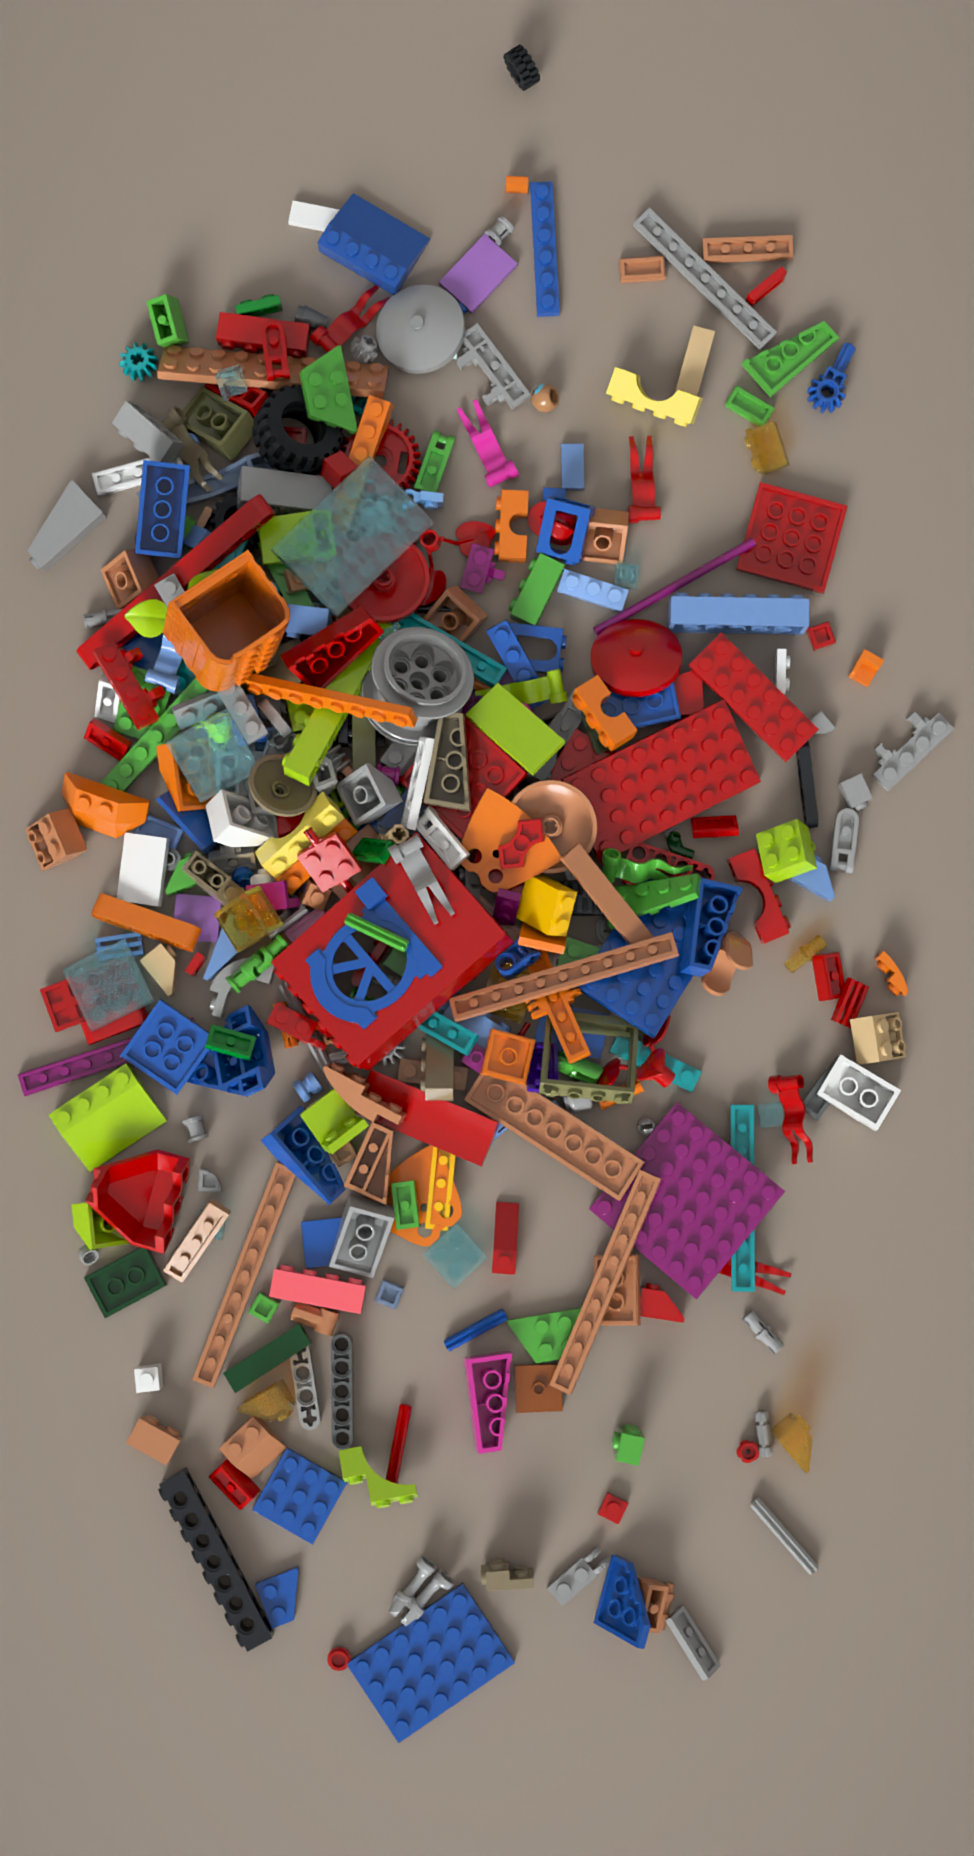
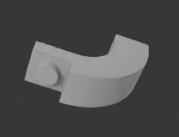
(224, 989)

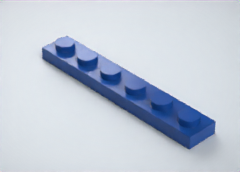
(544, 249)

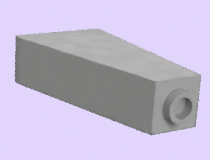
(65, 527)

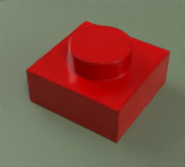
(612, 1508)

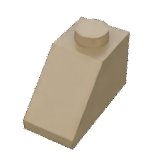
(162, 967)

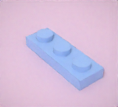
(592, 590)

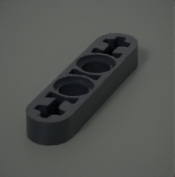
(807, 786)

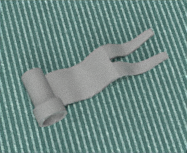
(420, 874)

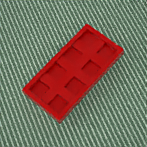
(62, 1006)

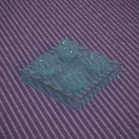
(455, 1256)

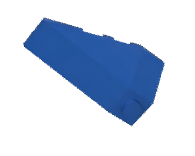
(303, 1155)

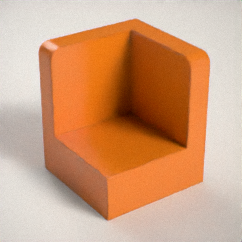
(865, 668)

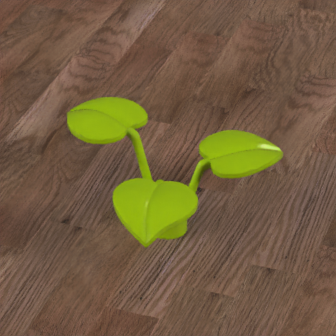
(150, 615)

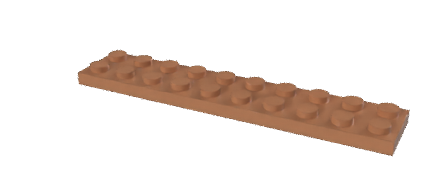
(203, 364)

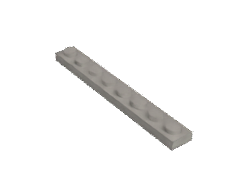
(704, 279)
(233, 698)

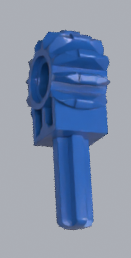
(832, 382)

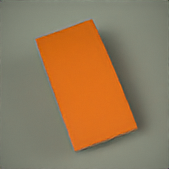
(895, 980)

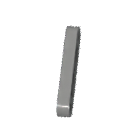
(308, 1383)

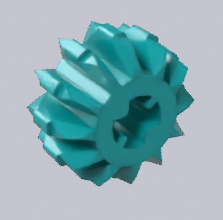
(142, 368)

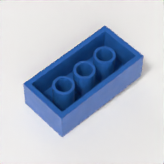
(162, 509)

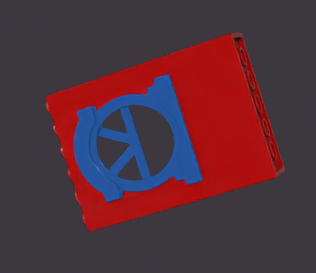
(437, 965)

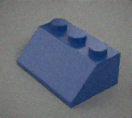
(193, 822)

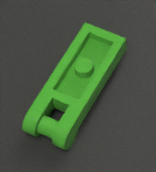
(434, 463)

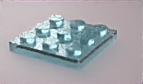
(212, 755)
(108, 985)

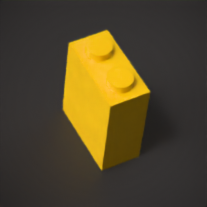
(546, 905)

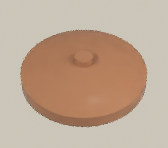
(565, 815)

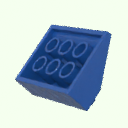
(372, 244)

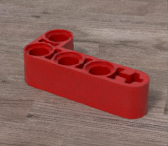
(671, 858)

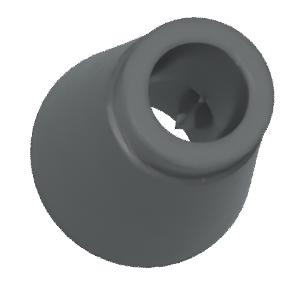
(311, 317)

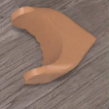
(733, 954)

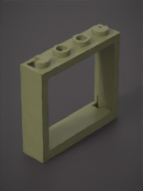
(593, 1025)

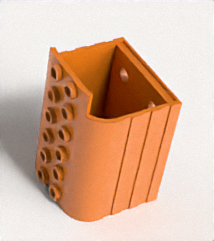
(228, 624)

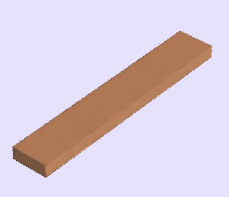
(605, 895)

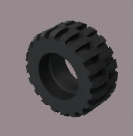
(279, 446)

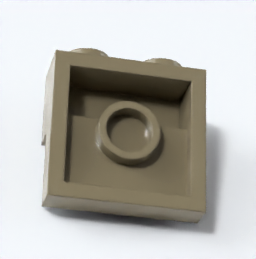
(499, 1577)

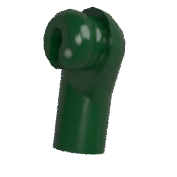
(675, 846)

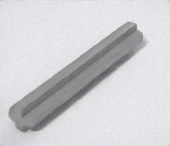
(784, 1535)

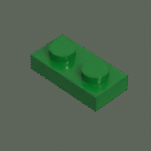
(266, 305)
(230, 1042)

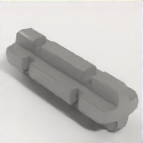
(763, 1434)

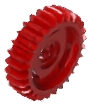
(391, 446)

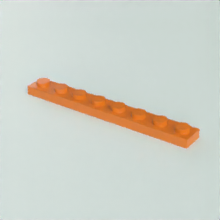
(333, 700)

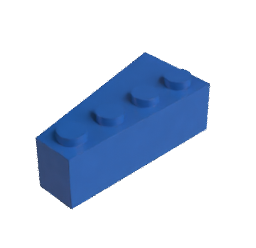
(706, 925)

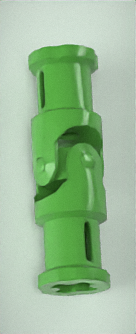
(255, 965)

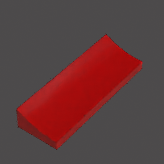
(435, 1121)

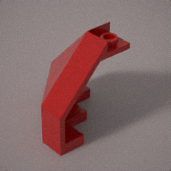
(141, 1196)

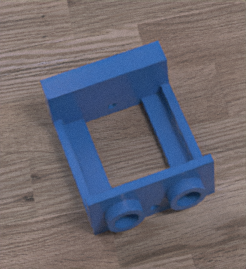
(584, 514)
(550, 633)

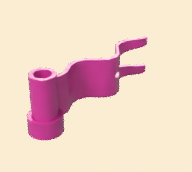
(488, 449)

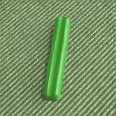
(376, 932)

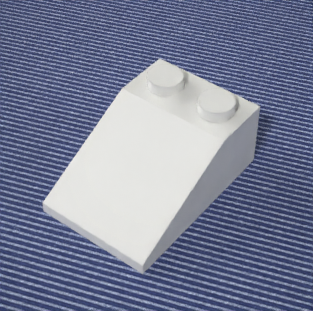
(234, 822)
(858, 1092)

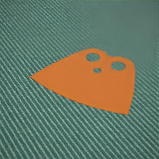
(495, 825)
(418, 1169)

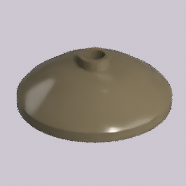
(268, 778)

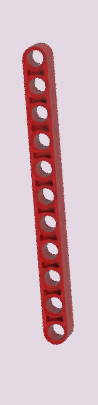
(200, 559)

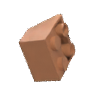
(56, 839)

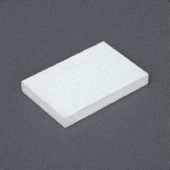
(143, 869)

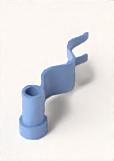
(165, 668)

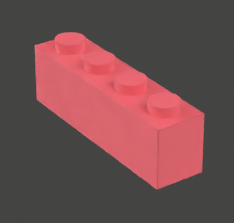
(318, 1290)

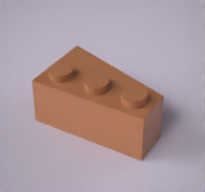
(373, 1164)

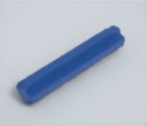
(475, 1329)

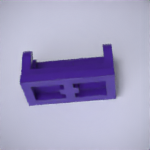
(533, 1078)

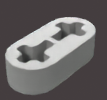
(274, 718)

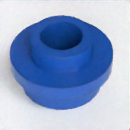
(242, 876)

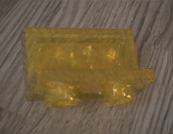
(766, 448)

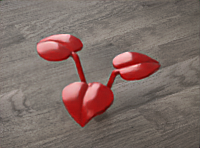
(466, 533)
(652, 1069)

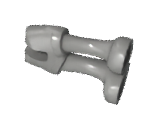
(416, 1604)

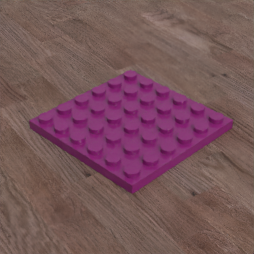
(703, 1204)

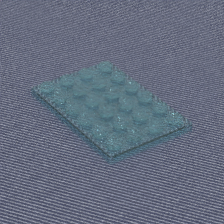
(352, 536)

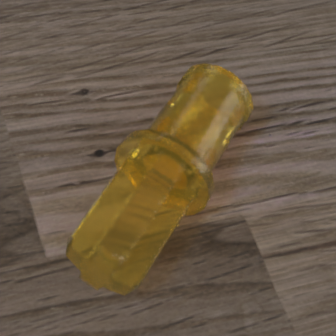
(805, 954)

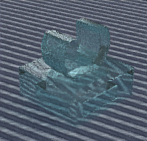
(626, 575)

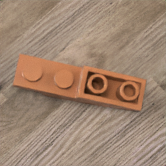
(354, 1092)

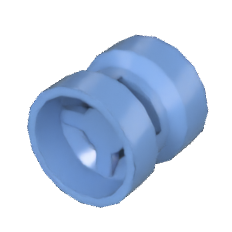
(308, 1086)

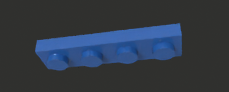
(513, 654)

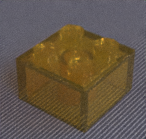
(248, 919)

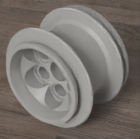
(421, 658)

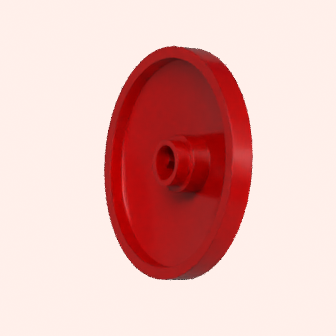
(398, 589)
(636, 657)

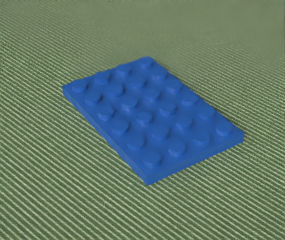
(650, 992)
(430, 1663)

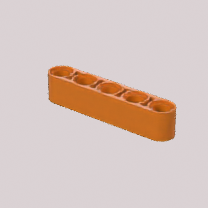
(146, 922)

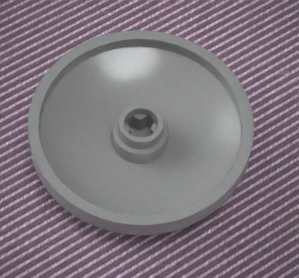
(420, 329)

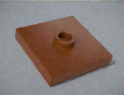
(533, 1389)

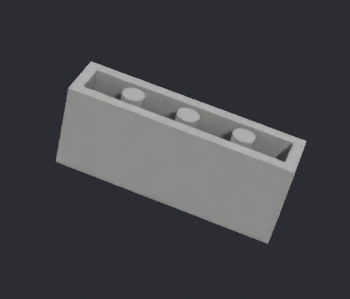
(281, 489)

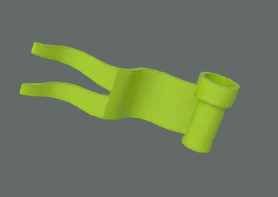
(537, 689)

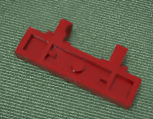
(117, 668)

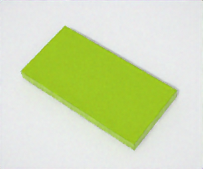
(515, 729)

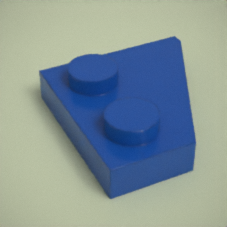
(279, 1596)

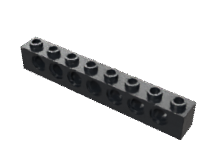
(246, 1636)

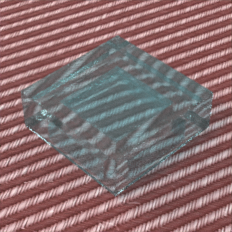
(770, 1115)

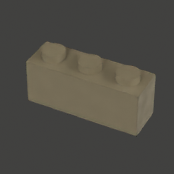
(438, 1069)

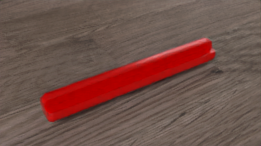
(398, 1443)

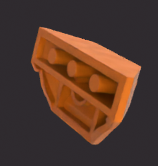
(102, 806)

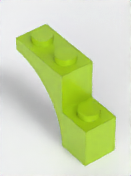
(381, 1491)

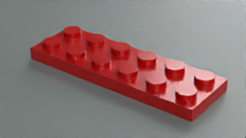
(753, 697)

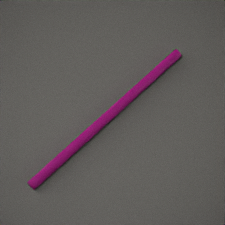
(676, 585)

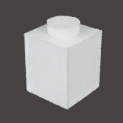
(148, 1378)

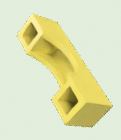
(627, 387)
(280, 853)

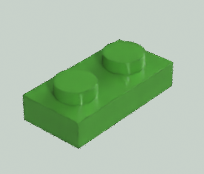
(405, 1205)

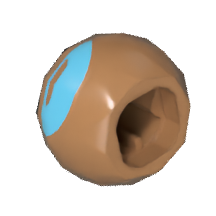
(545, 398)

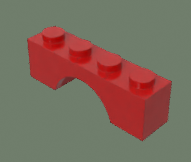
(748, 869)

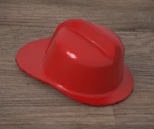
(563, 525)

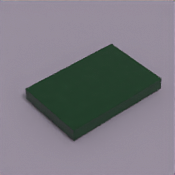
(125, 1281)

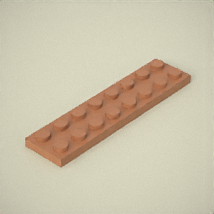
(556, 1133)

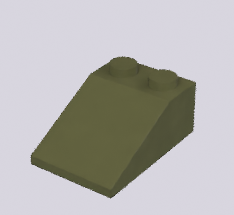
(218, 423)

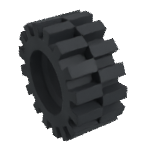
(521, 67)

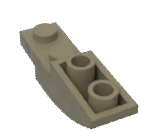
(211, 879)

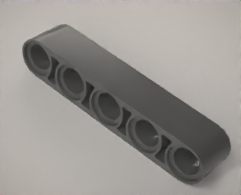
(337, 1401)

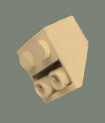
(878, 1038)

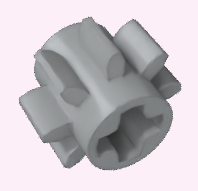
(364, 349)

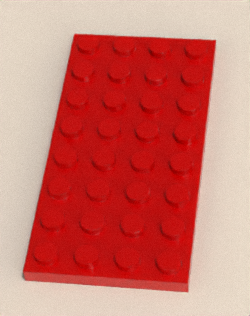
(666, 778)

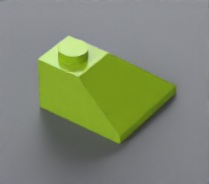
(93, 1228)

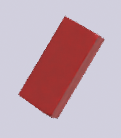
(828, 976)
(234, 1484)

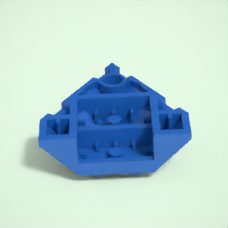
(233, 1073)

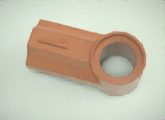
(320, 1319)

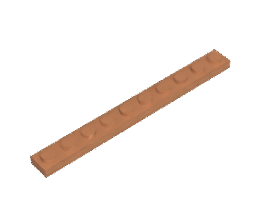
(563, 977)
(244, 1276)
(605, 1282)

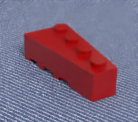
(332, 649)

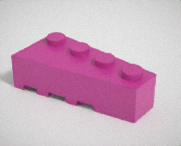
(487, 1393)

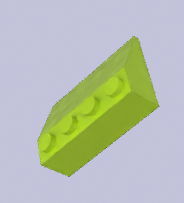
(108, 1117)

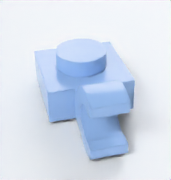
(430, 500)

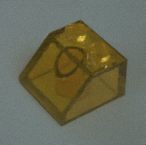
(270, 1403)
(794, 1437)

